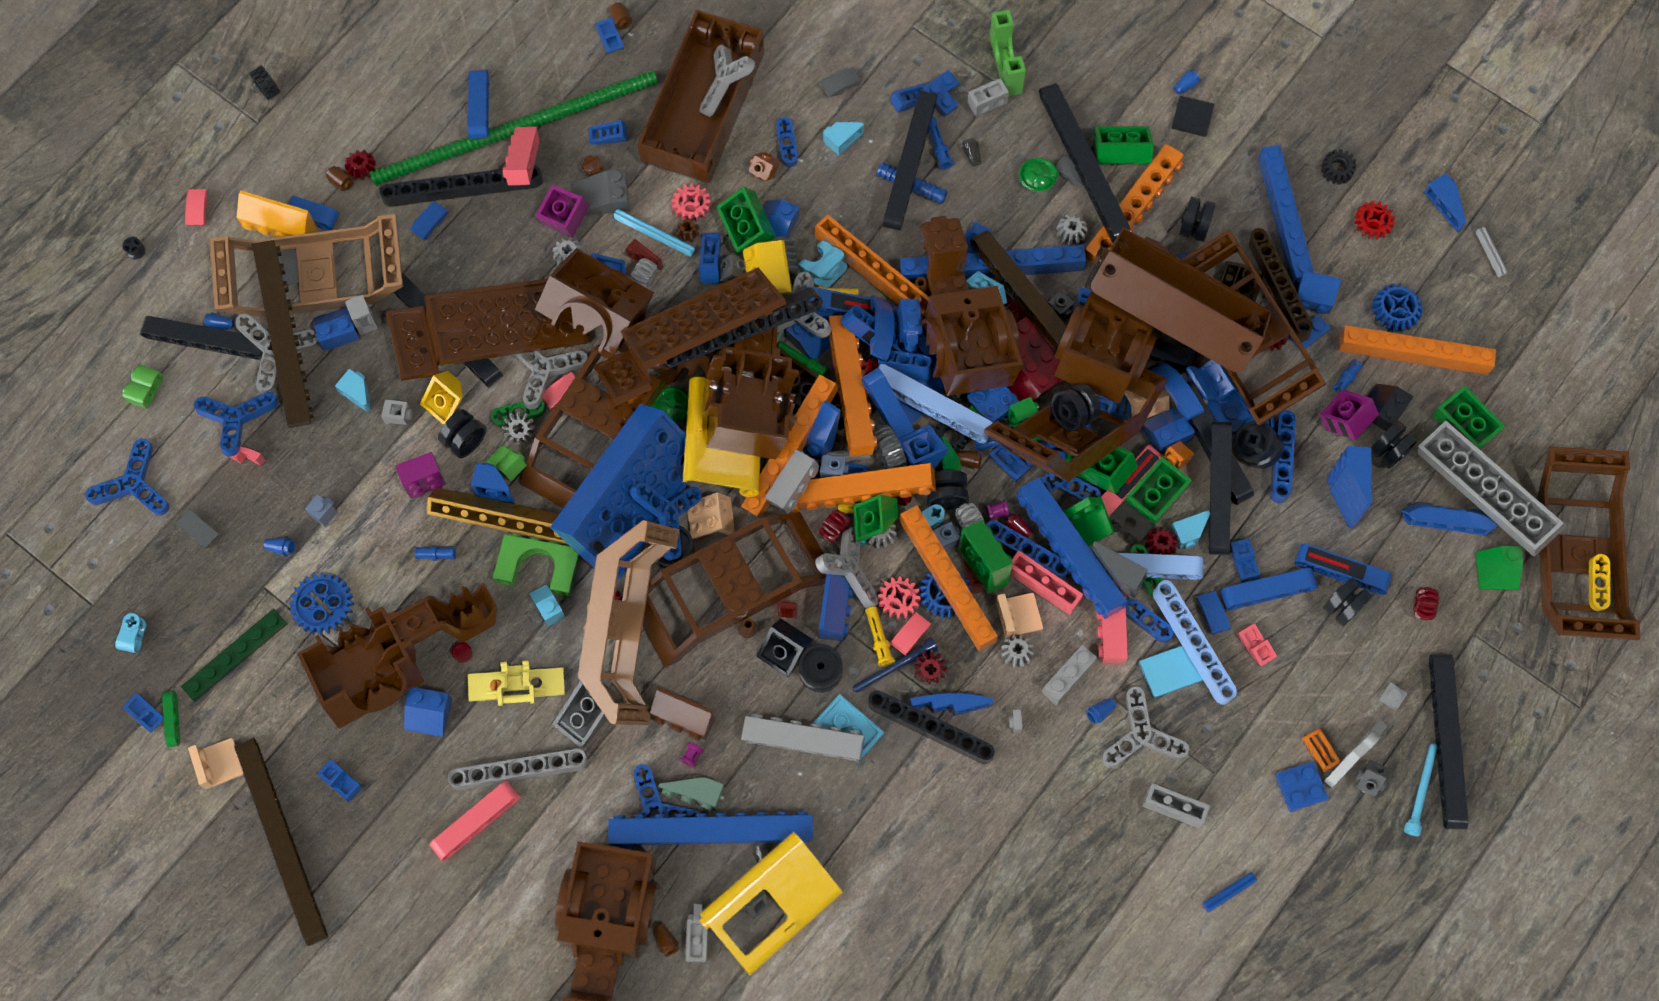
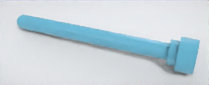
(1413, 826)

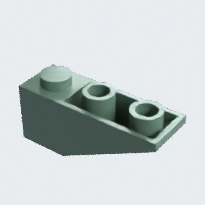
(697, 790)

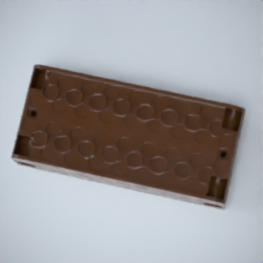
(676, 130)
(1181, 301)

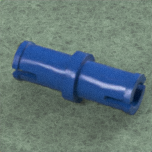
(1348, 376)
(435, 553)

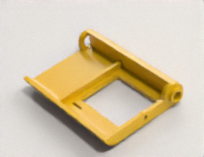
(710, 464)
(793, 881)

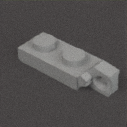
(696, 937)

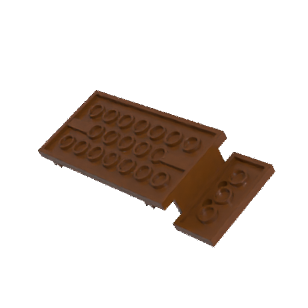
(476, 327)
(684, 328)

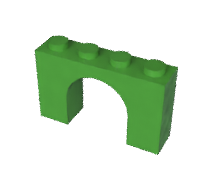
(1010, 68)
(517, 549)

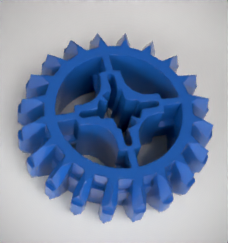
(1401, 317)
(935, 604)

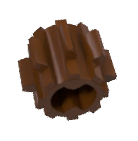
(592, 165)
(688, 235)

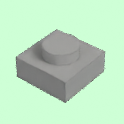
(1393, 696)
(1015, 721)

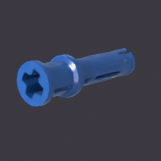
(941, 150)

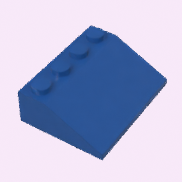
(1352, 483)

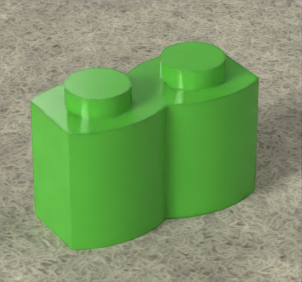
(142, 386)
(507, 462)

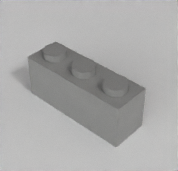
(792, 481)
(1069, 675)
(1176, 806)

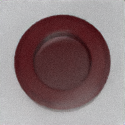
(462, 652)

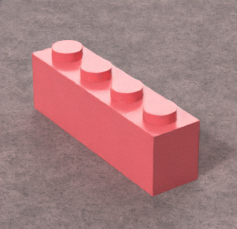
(521, 156)
(1045, 583)
(1113, 638)

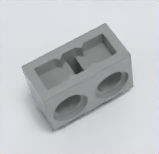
(988, 97)
(361, 314)

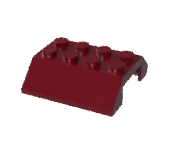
(1038, 364)

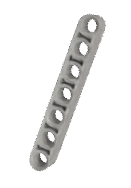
(509, 765)

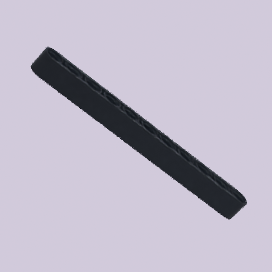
(1083, 160)

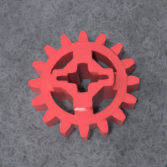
(691, 202)
(906, 595)

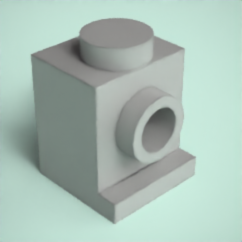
(392, 408)

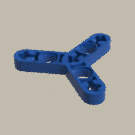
(235, 423)
(131, 474)
(1064, 485)
(664, 506)
(654, 801)

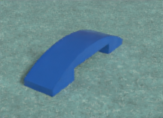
(884, 328)
(1180, 391)

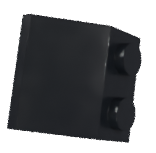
(1390, 404)
(783, 647)

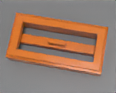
(1314, 753)

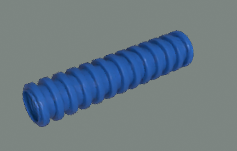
(921, 187)

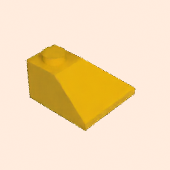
(442, 396)

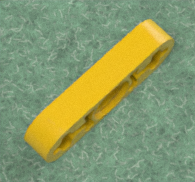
(1593, 588)

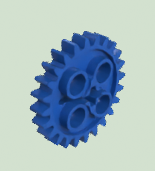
(334, 591)

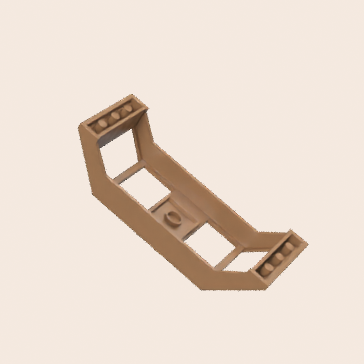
(314, 265)
(621, 621)

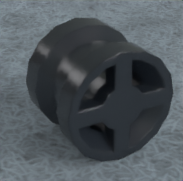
(132, 243)

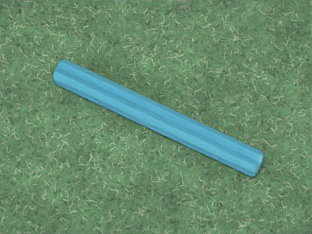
(654, 232)

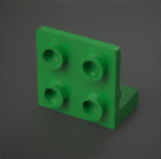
(1090, 520)

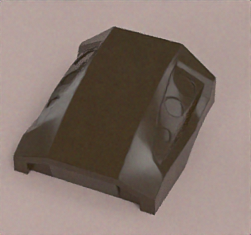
(1235, 272)

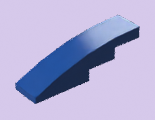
(957, 702)

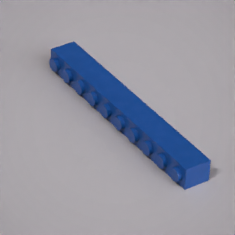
(1030, 262)
(708, 830)

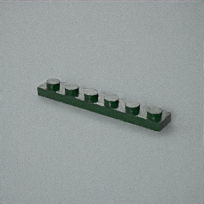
(234, 655)

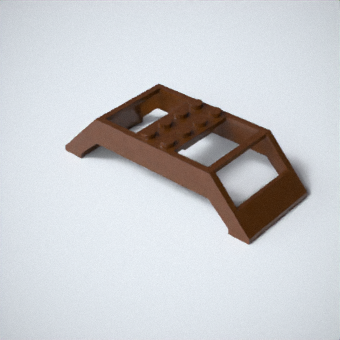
(1278, 328)
(592, 408)
(1081, 443)
(1573, 553)
(732, 582)

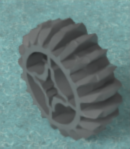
(889, 448)

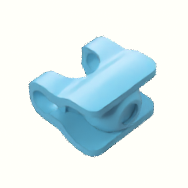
(828, 268)

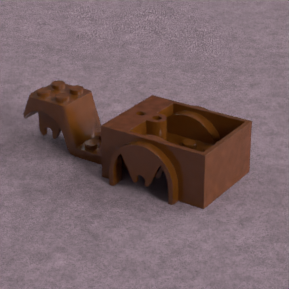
(602, 298)
(965, 327)
(1105, 347)
(750, 397)
(379, 663)
(609, 893)

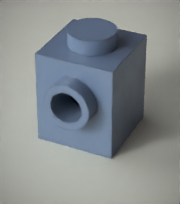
(833, 466)
(321, 510)
(948, 535)

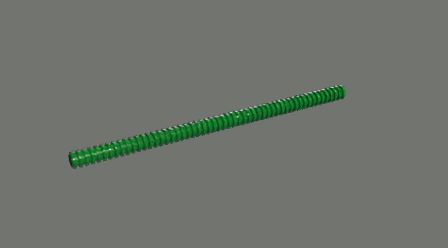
(508, 129)

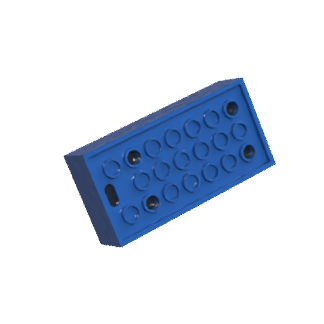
(602, 509)

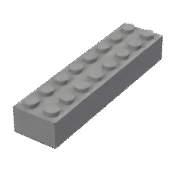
(1490, 488)

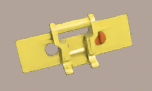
(515, 678)

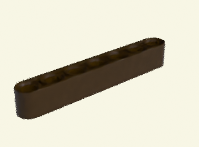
(1280, 276)

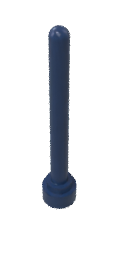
(927, 646)

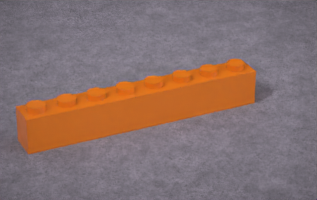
(869, 264)
(1417, 350)
(851, 389)
(821, 391)
(865, 485)
(948, 578)

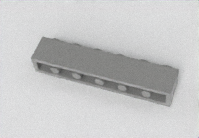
(803, 738)

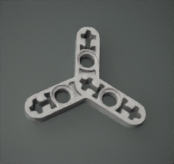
(725, 74)
(817, 320)
(264, 345)
(544, 375)
(848, 565)
(1149, 739)
(1361, 748)

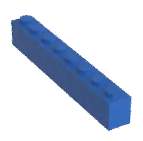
(1285, 212)
(1071, 548)

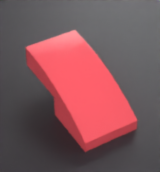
(195, 207)
(555, 392)
(249, 454)
(910, 633)
(1256, 645)

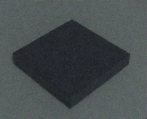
(1192, 116)

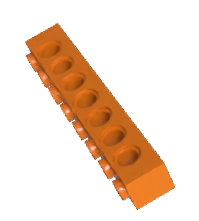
(1166, 157)

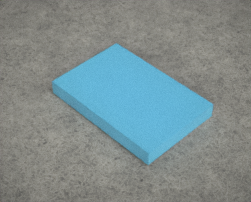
(1169, 671)
(847, 717)

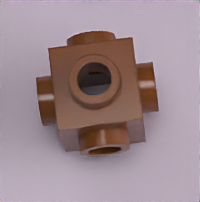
(763, 166)

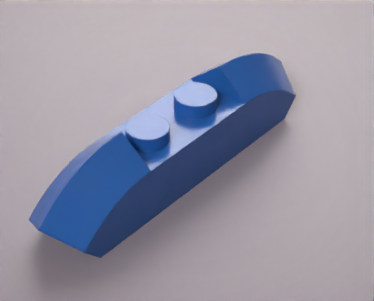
(1447, 519)

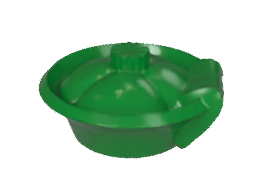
(1038, 174)
(673, 402)

